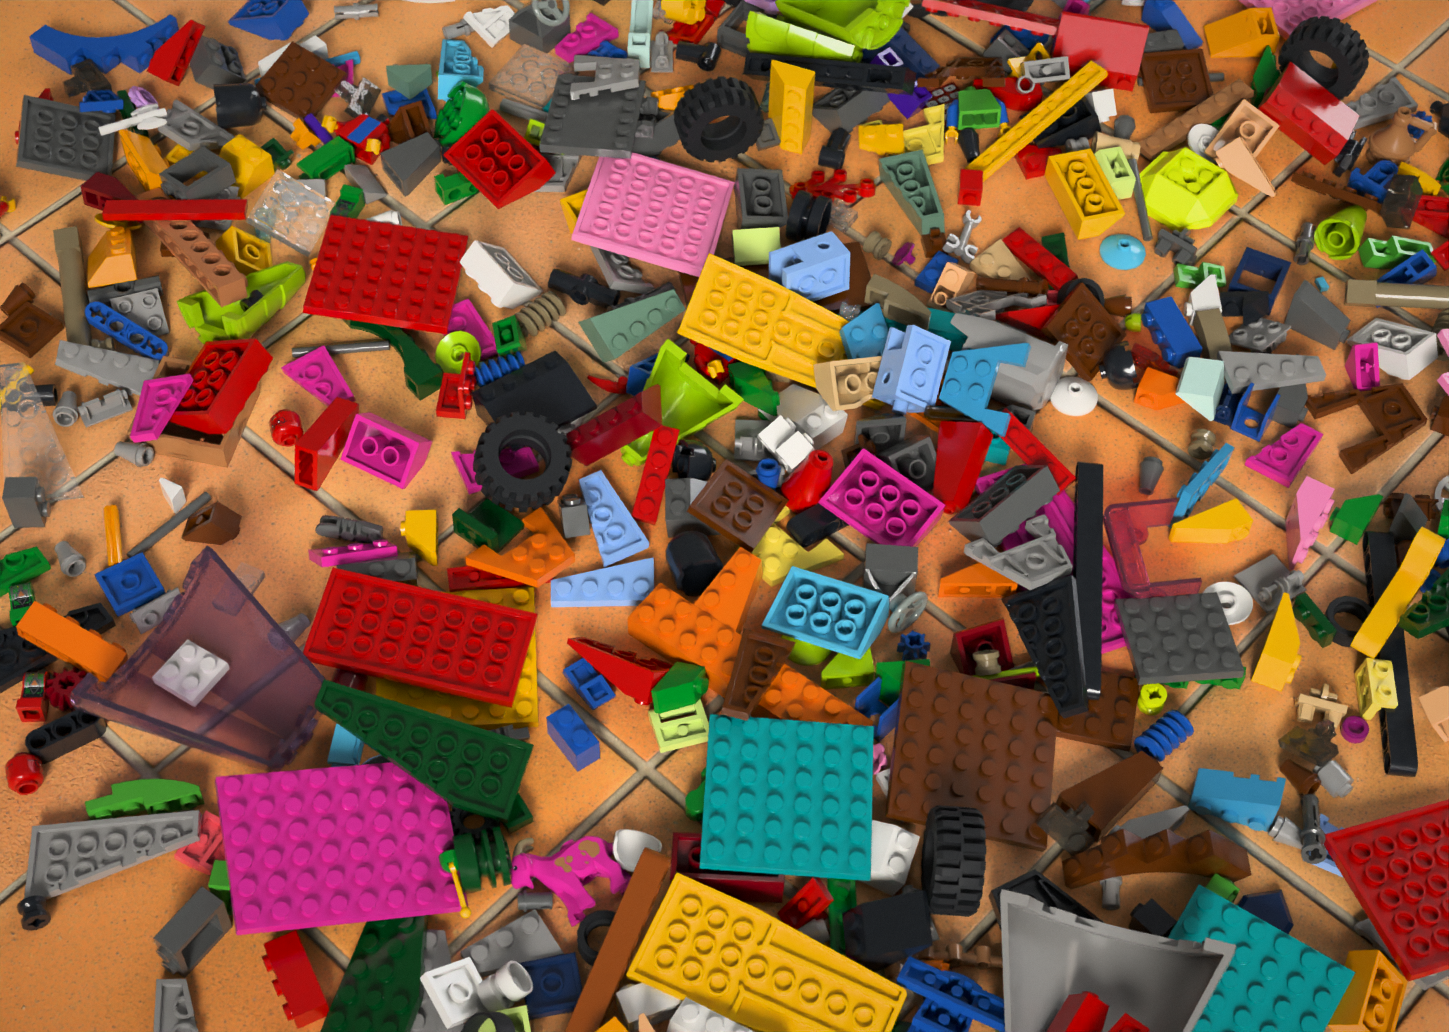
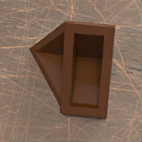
(409, 123)

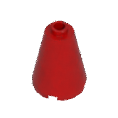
(808, 481)

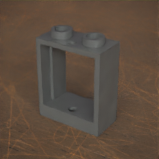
(734, 40)
(218, 178)
(192, 932)

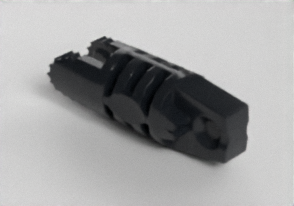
(1348, 154)

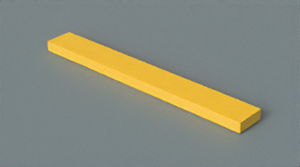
(1038, 119)

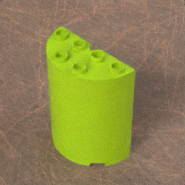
(858, 22)

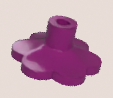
(904, 254)

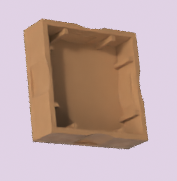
(192, 444)

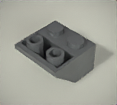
(216, 64)

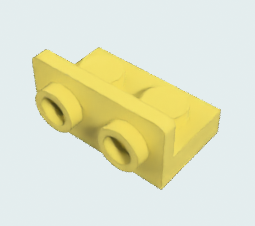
(1375, 687)

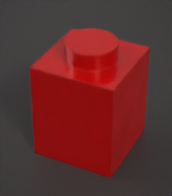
(970, 187)

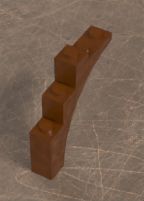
(1164, 851)

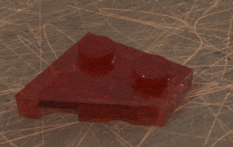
(1146, 358)

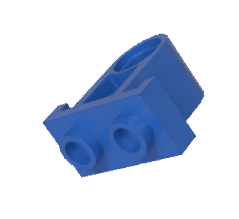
(1375, 181)

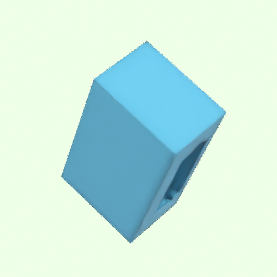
(1321, 284)

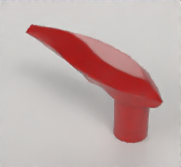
(609, 385)

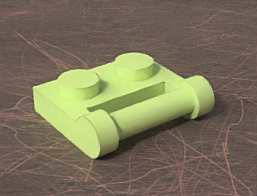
(682, 731)

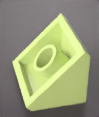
(754, 245)

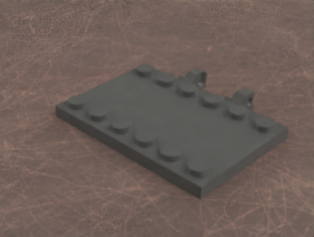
(596, 124)

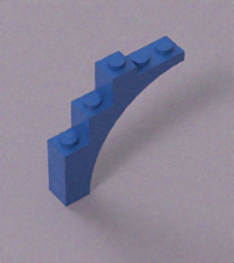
(106, 52)

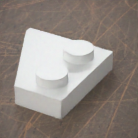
(491, 23)

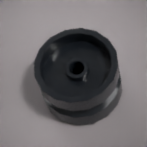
(808, 216)

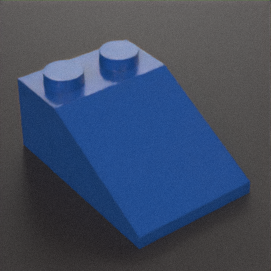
(270, 18)

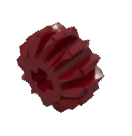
(60, 688)

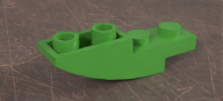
(152, 795)

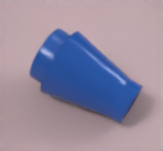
(768, 472)

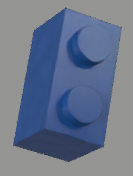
(573, 737)

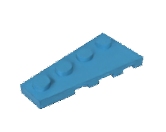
(1200, 482)

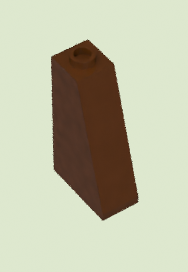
(1113, 791)

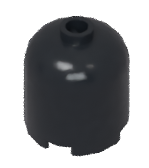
(238, 105)
(692, 562)

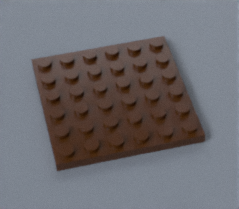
(974, 748)

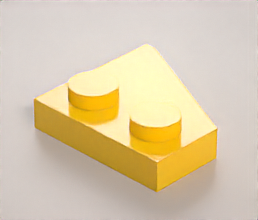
(882, 139)

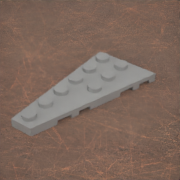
(85, 851)

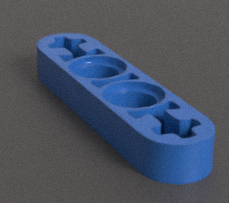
(124, 335)

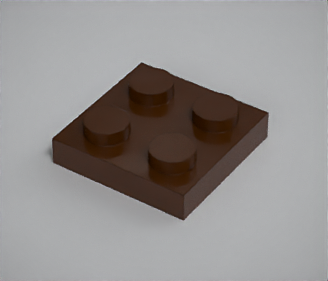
(29, 329)

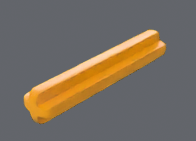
(113, 535)

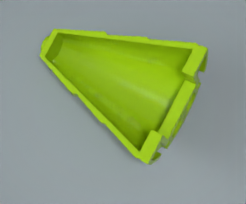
(795, 39)
(230, 321)
(686, 400)

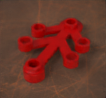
(830, 188)

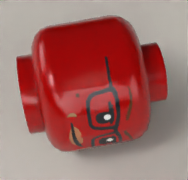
(286, 426)
(24, 773)

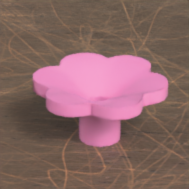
(879, 758)

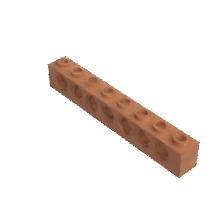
(198, 255)

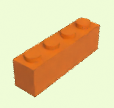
(71, 642)

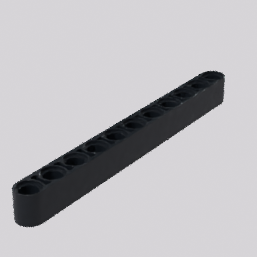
(1088, 567)
(1398, 723)

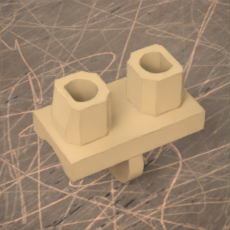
(1308, 705)

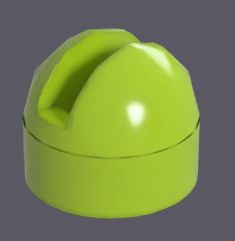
(1133, 322)

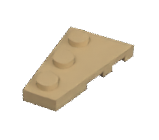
(998, 263)

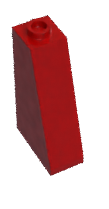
(323, 443)
(959, 462)
(1080, 1014)

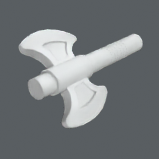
(144, 118)

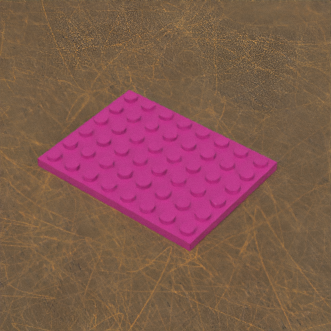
(333, 847)

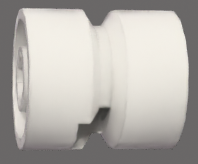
(505, 987)

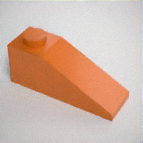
(976, 582)

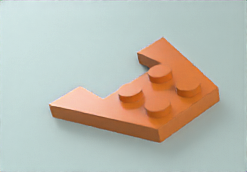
(532, 560)

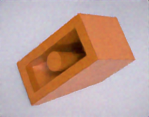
(1157, 390)

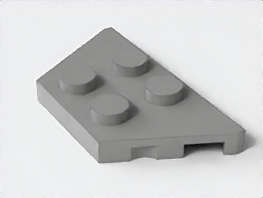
(193, 129)

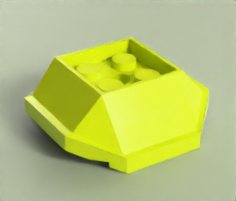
(1186, 190)

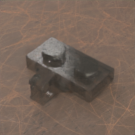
(86, 78)
(359, 97)
(1312, 744)
(1068, 827)

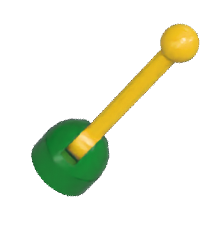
(449, 864)

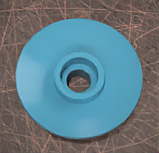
(1122, 251)

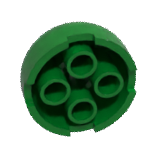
(460, 113)

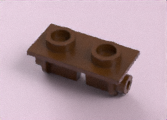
(1422, 501)

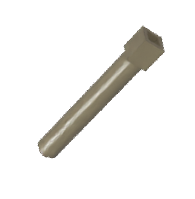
(73, 288)
(1373, 293)

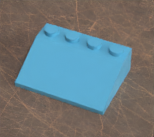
(827, 613)

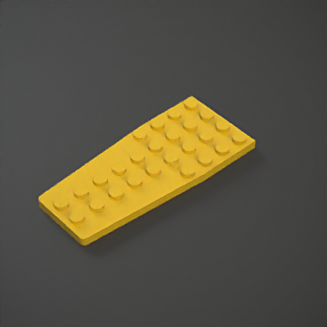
(762, 323)
(757, 968)

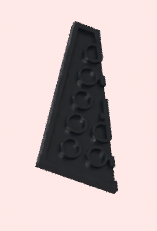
(1052, 635)

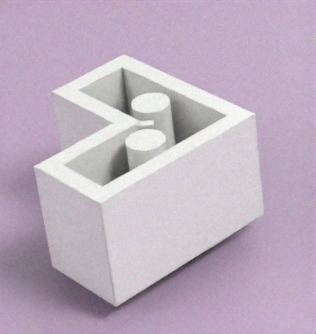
(785, 444)

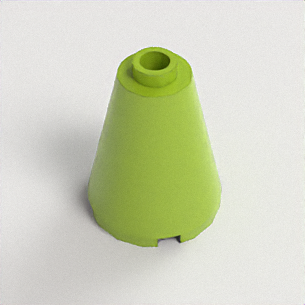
(1341, 232)

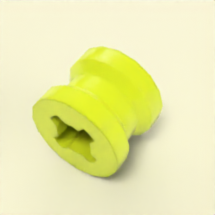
(1153, 705)

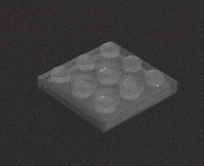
(530, 77)
(291, 213)

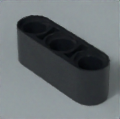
(814, 525)
(58, 745)

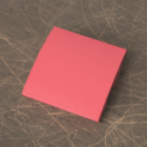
(209, 848)

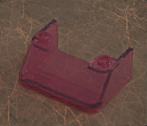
(1126, 530)

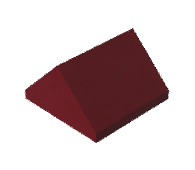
(978, 638)

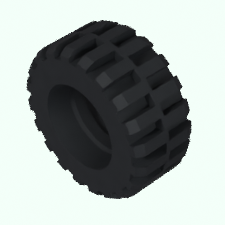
(1334, 40)
(711, 101)
(524, 431)
(954, 860)

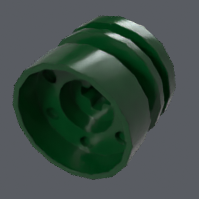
(482, 860)

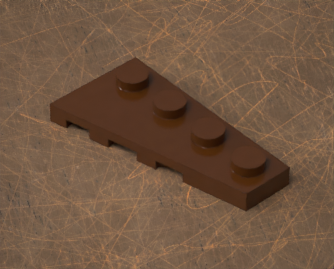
(1344, 195)
(753, 672)

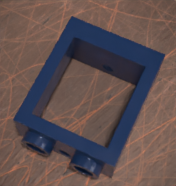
(1262, 265)

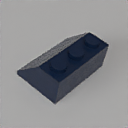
(908, 51)

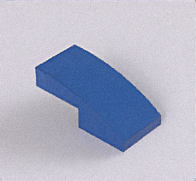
(588, 684)

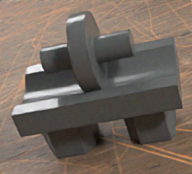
(1178, 243)

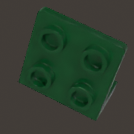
(487, 526)

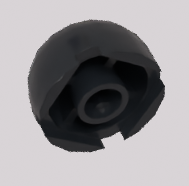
(1119, 367)
(693, 460)

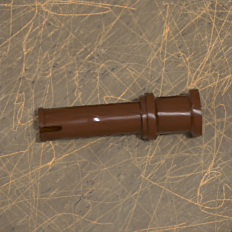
(1022, 285)

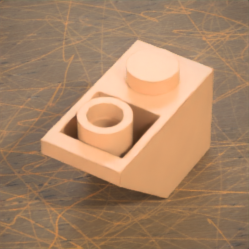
(952, 283)

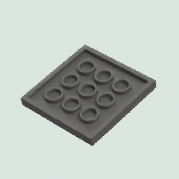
(63, 139)
(1178, 638)

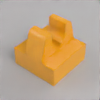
(304, 135)

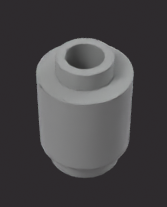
(1334, 779)

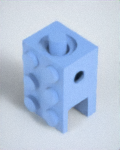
(812, 267)
(911, 369)

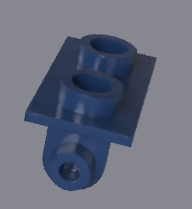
(1227, 406)

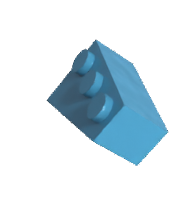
(1236, 798)

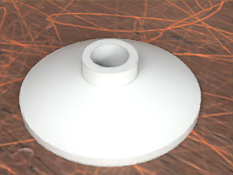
(1199, 139)
(1074, 396)
(1235, 599)

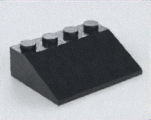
(540, 387)

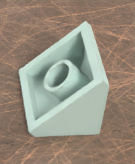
(1202, 385)

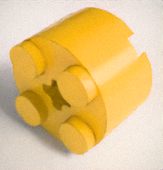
(684, 10)

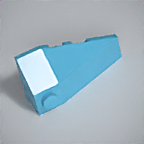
(457, 66)

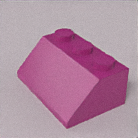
(385, 449)

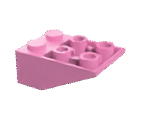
(1306, 518)

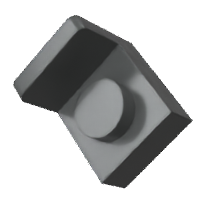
(769, 136)

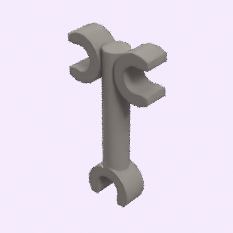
(959, 246)

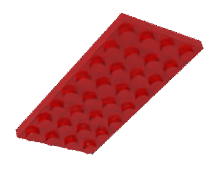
(421, 637)

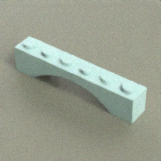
(640, 32)

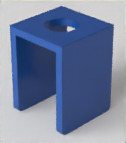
(1244, 413)
(869, 705)

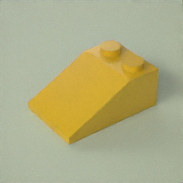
(1280, 649)

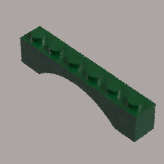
(420, 373)

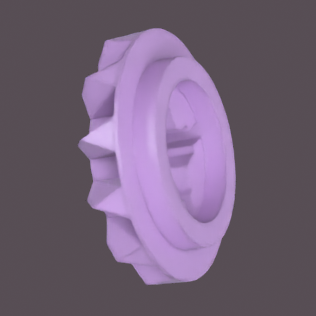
(141, 97)

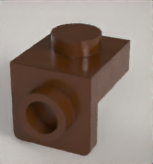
(851, 452)

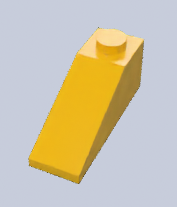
(1215, 525)

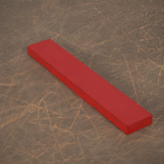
(175, 209)

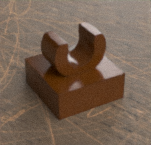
(933, 242)

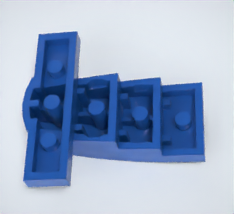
(950, 1000)

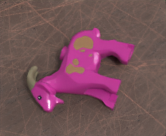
(569, 871)

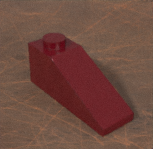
(102, 188)

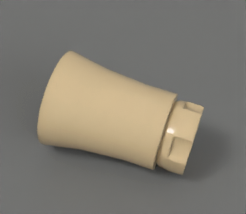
(1102, 141)

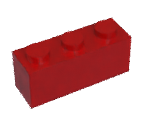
(295, 980)

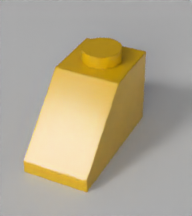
(422, 533)

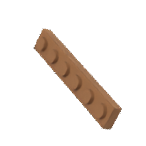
(1203, 113)

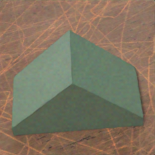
(409, 79)

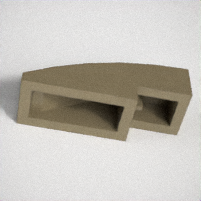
(897, 302)
(1211, 333)

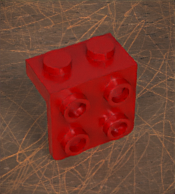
(456, 390)

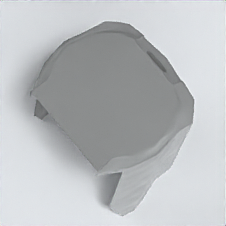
(1016, 385)

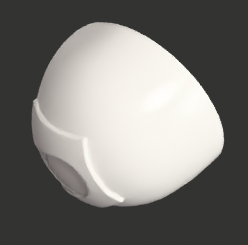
(629, 846)

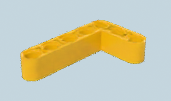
(1399, 593)

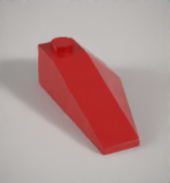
(622, 668)

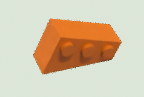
(733, 590)

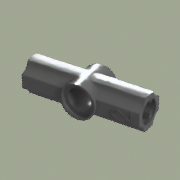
(124, 288)

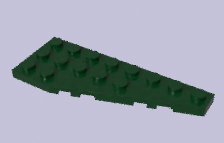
(451, 758)
(382, 979)

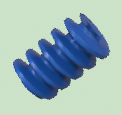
(494, 371)
(1164, 735)

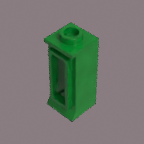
(327, 160)

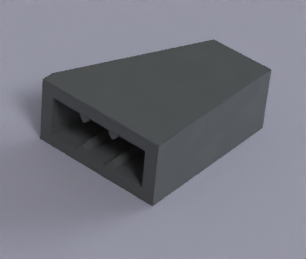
(411, 162)
(1317, 317)

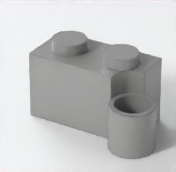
(1043, 71)

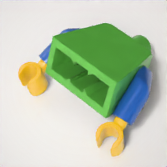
(976, 110)

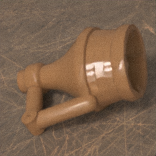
(1395, 142)

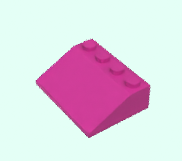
(882, 503)

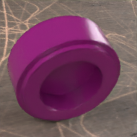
(1354, 729)

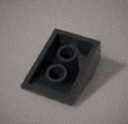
(1074, 123)
(887, 930)

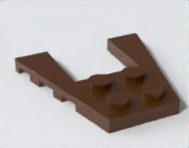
(986, 68)
(1388, 409)

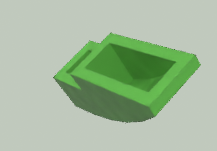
(1391, 253)

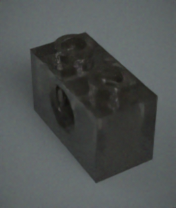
(1401, 201)

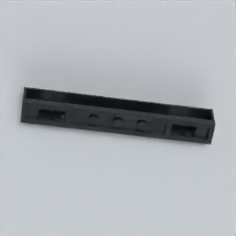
(838, 73)

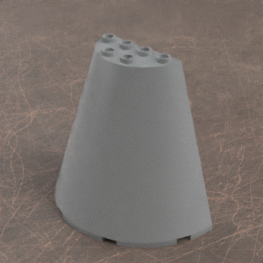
(1133, 972)

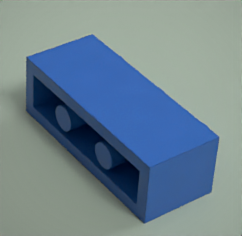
(1170, 331)

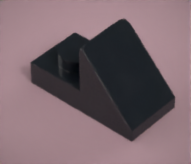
(1249, 304)

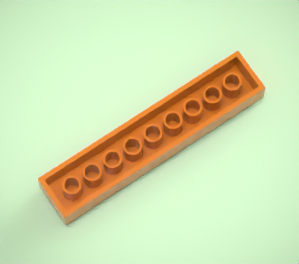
(694, 637)

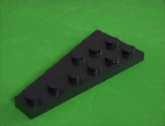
(22, 656)

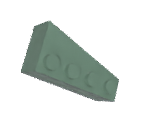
(913, 189)
(628, 325)

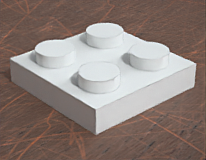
(191, 673)
(454, 991)

